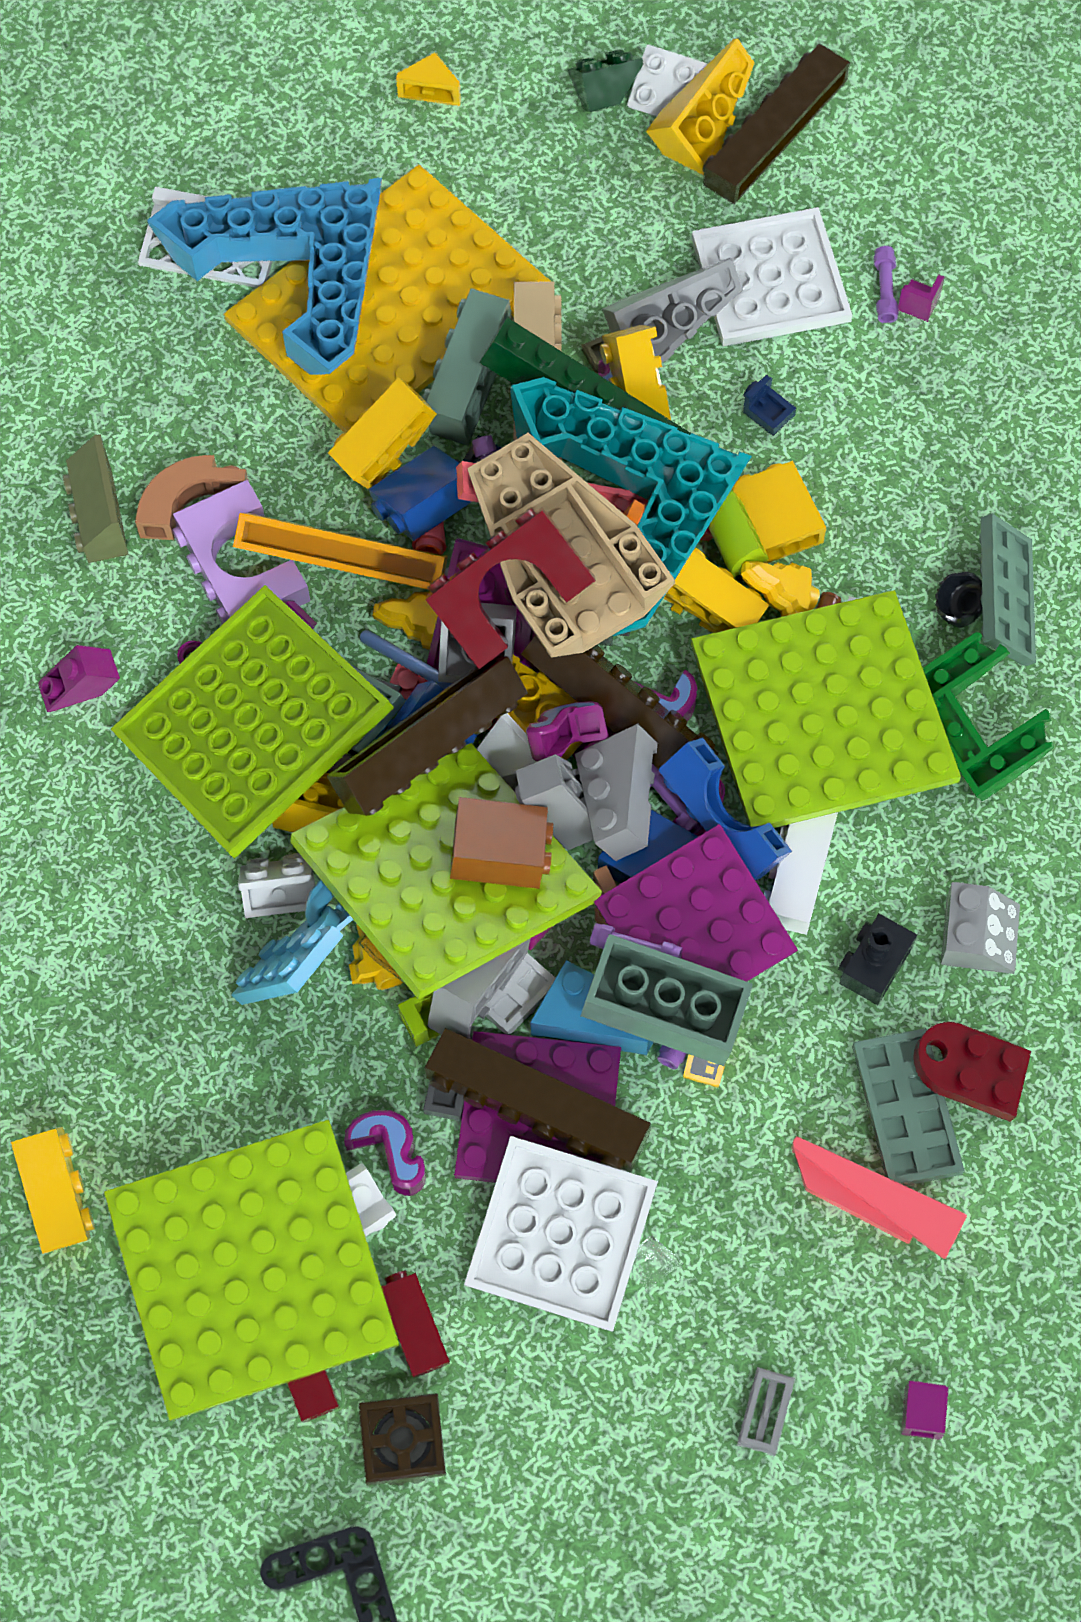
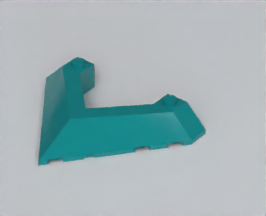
(675, 471)

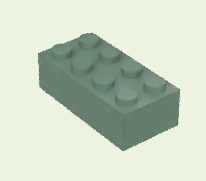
(460, 380)
(667, 1000)

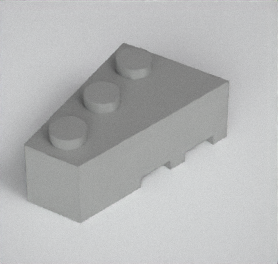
(560, 789)
(616, 790)
(465, 998)

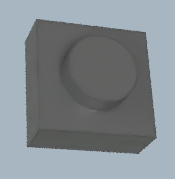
(443, 1104)

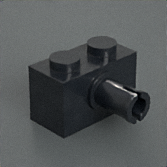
(877, 959)

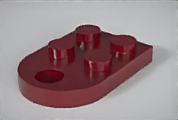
(973, 1068)

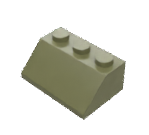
(94, 503)

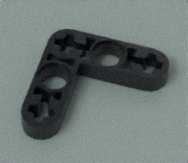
(352, 1566)

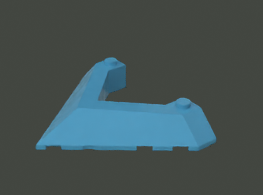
(318, 224)

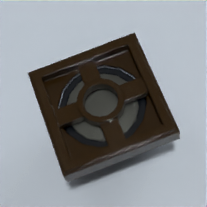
(402, 1440)

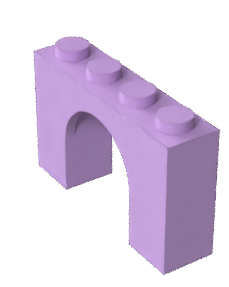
(204, 531)

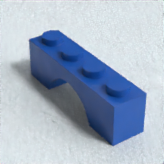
(695, 778)

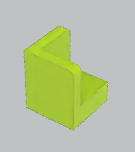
(415, 1017)

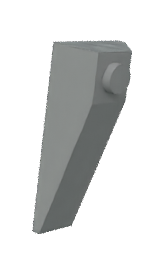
(677, 305)

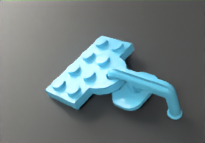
(293, 959)

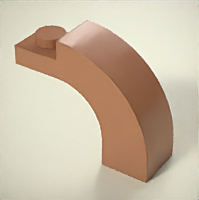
(177, 487)

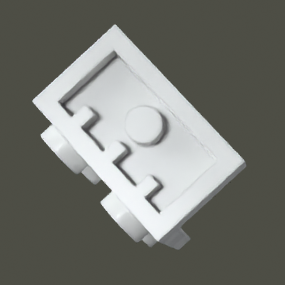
(661, 79)

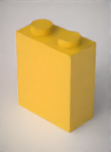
(781, 510)

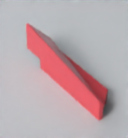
(877, 1198)

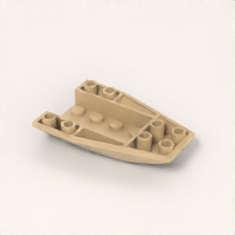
(610, 544)

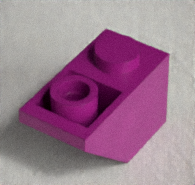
(78, 677)

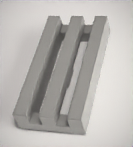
(757, 1444)

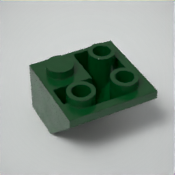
(604, 81)

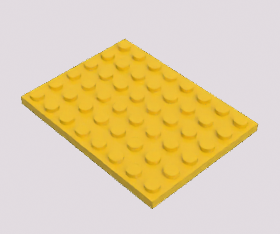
(419, 269)

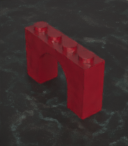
(534, 541)
(414, 1329)

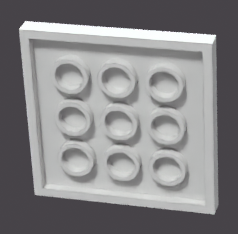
(784, 276)
(561, 1233)

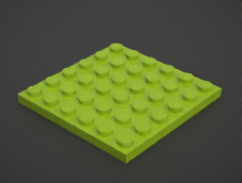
(824, 711)
(251, 720)
(398, 887)
(250, 1269)

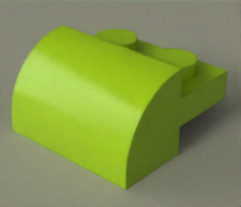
(736, 535)

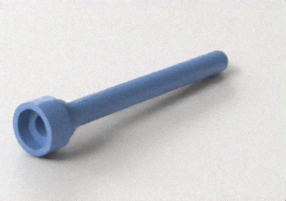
(401, 657)

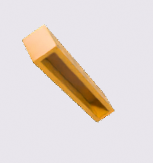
(338, 551)

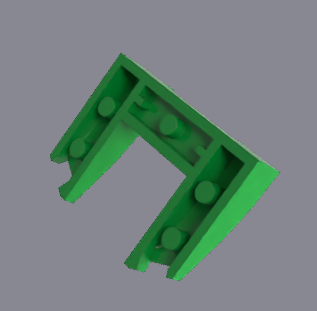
(982, 766)

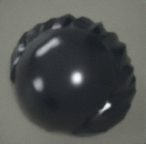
(959, 599)

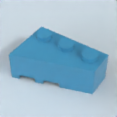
(561, 1015)

